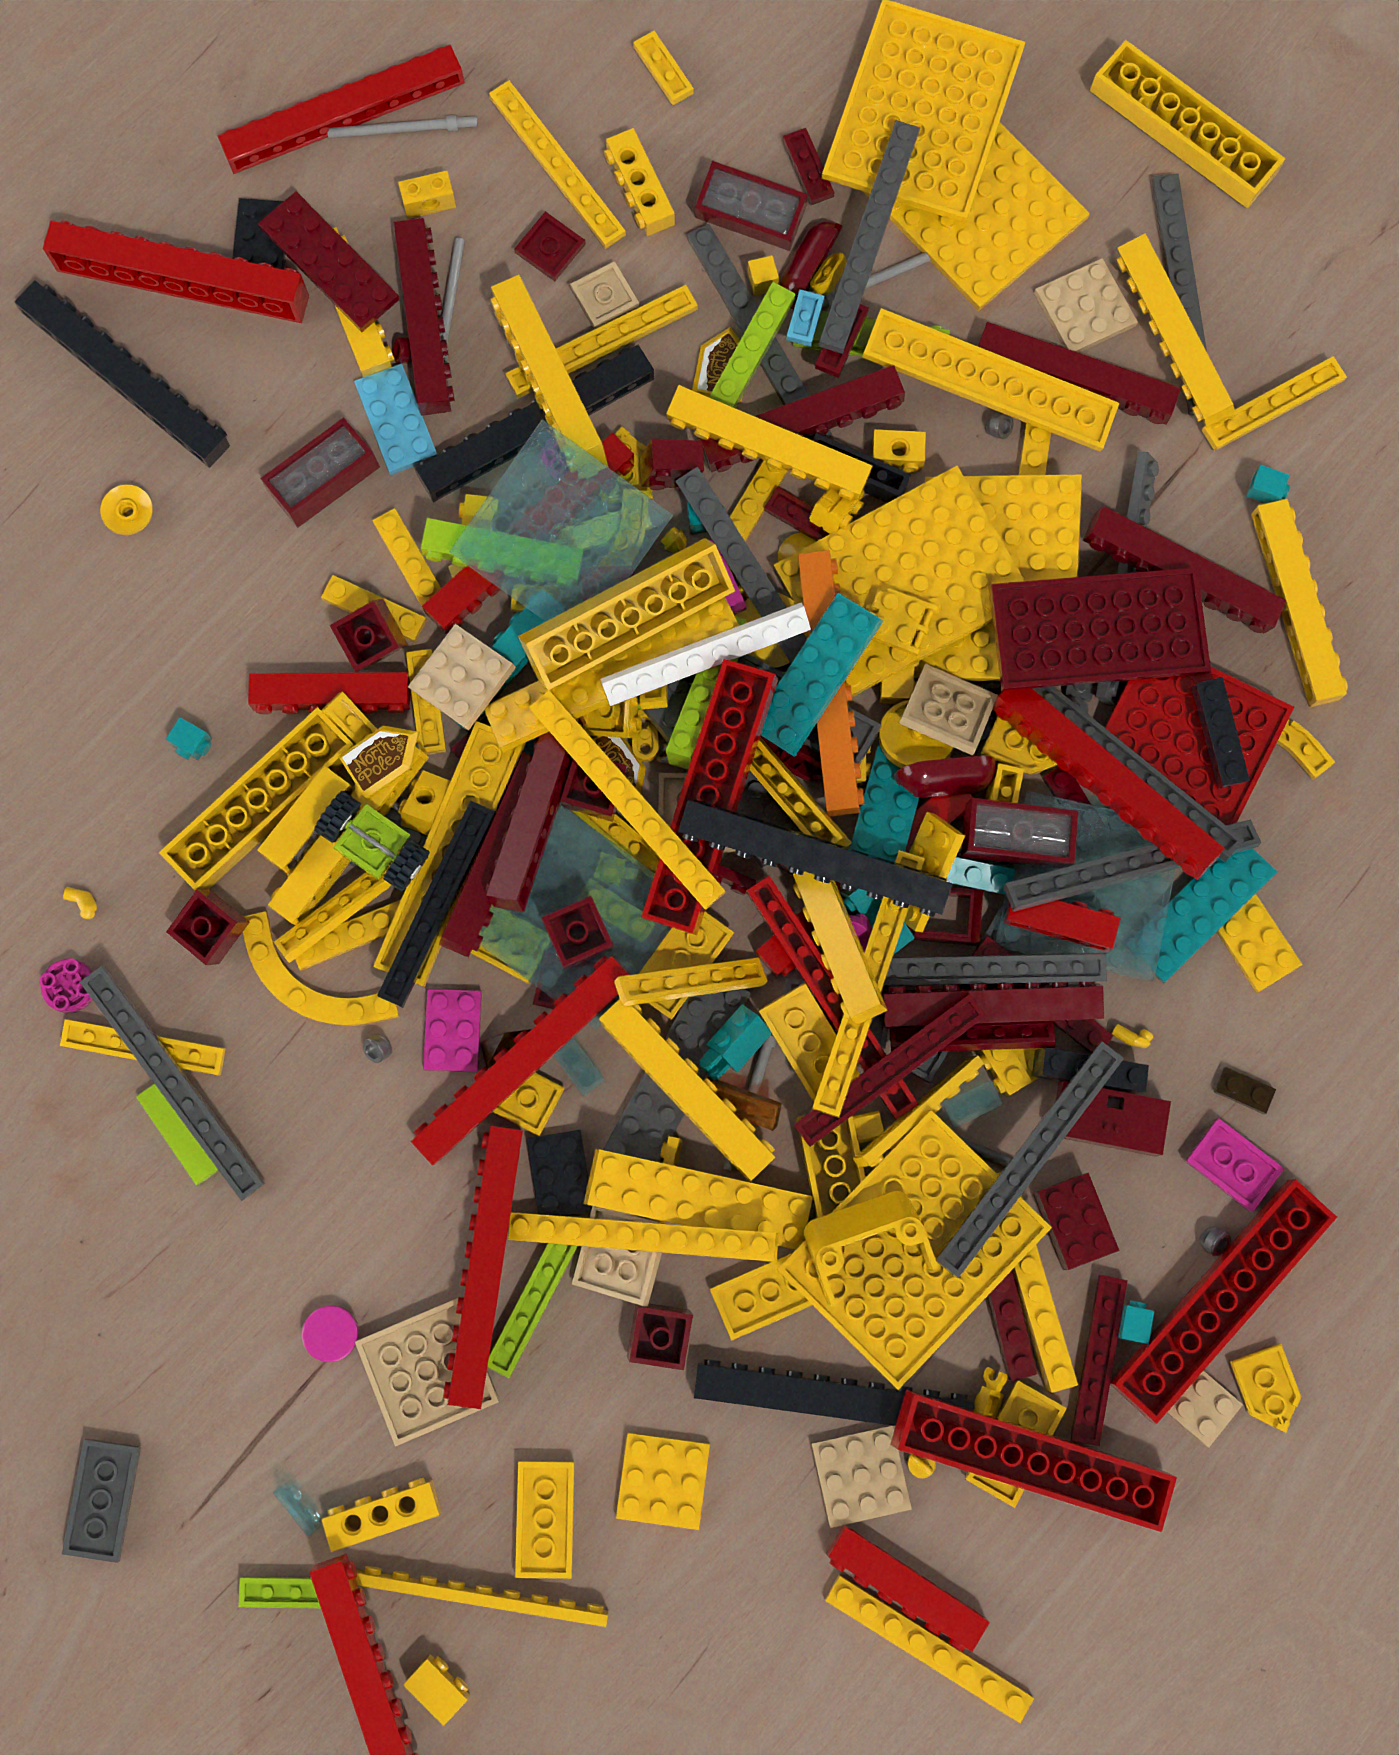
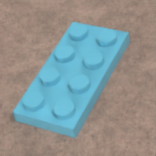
(395, 419)

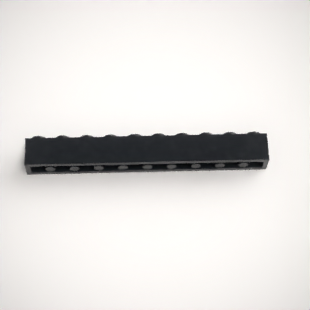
(123, 374)
(505, 438)
(816, 856)
(806, 1395)

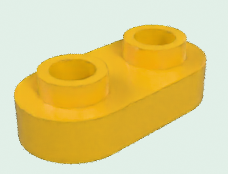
(828, 274)
(647, 736)

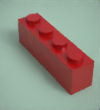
(1068, 923)

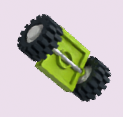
(371, 841)

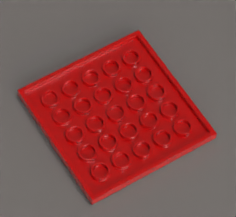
(1164, 728)

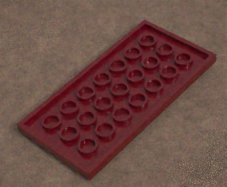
(1099, 628)

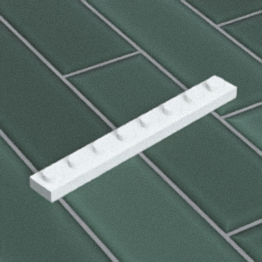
(705, 654)

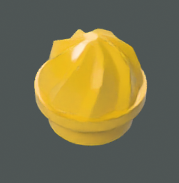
(674, 540)

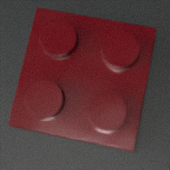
(550, 246)

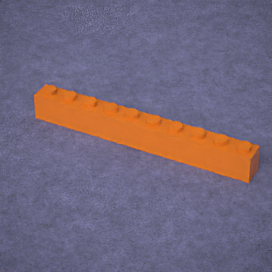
(835, 724)

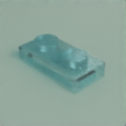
(579, 1067)
(972, 1104)
(305, 1517)

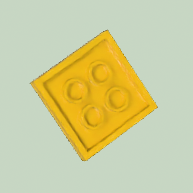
(663, 1481)

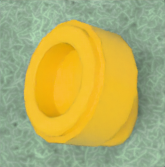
(920, 1466)

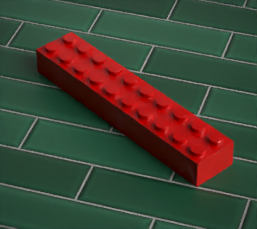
(176, 271)
(715, 777)
(1222, 1300)
(1033, 1461)

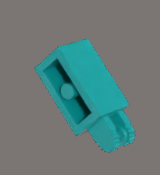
(734, 1043)

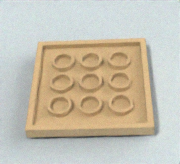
(410, 1372)

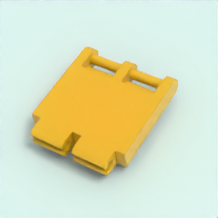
(901, 620)

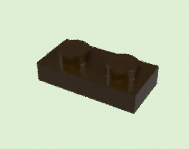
(1245, 1090)

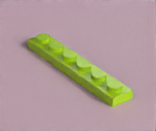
(530, 1308)

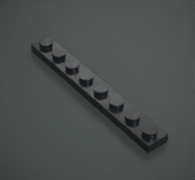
(436, 904)

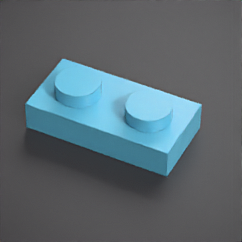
(805, 318)

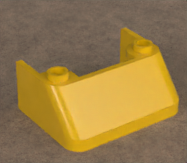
(832, 1231)

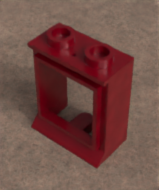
(974, 921)

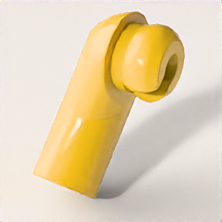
(84, 900)
(1131, 1038)

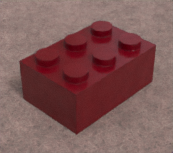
(1077, 1221)

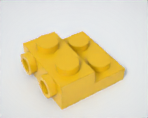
(615, 720)
(1010, 1068)

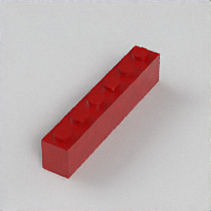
(312, 690)
(908, 1588)

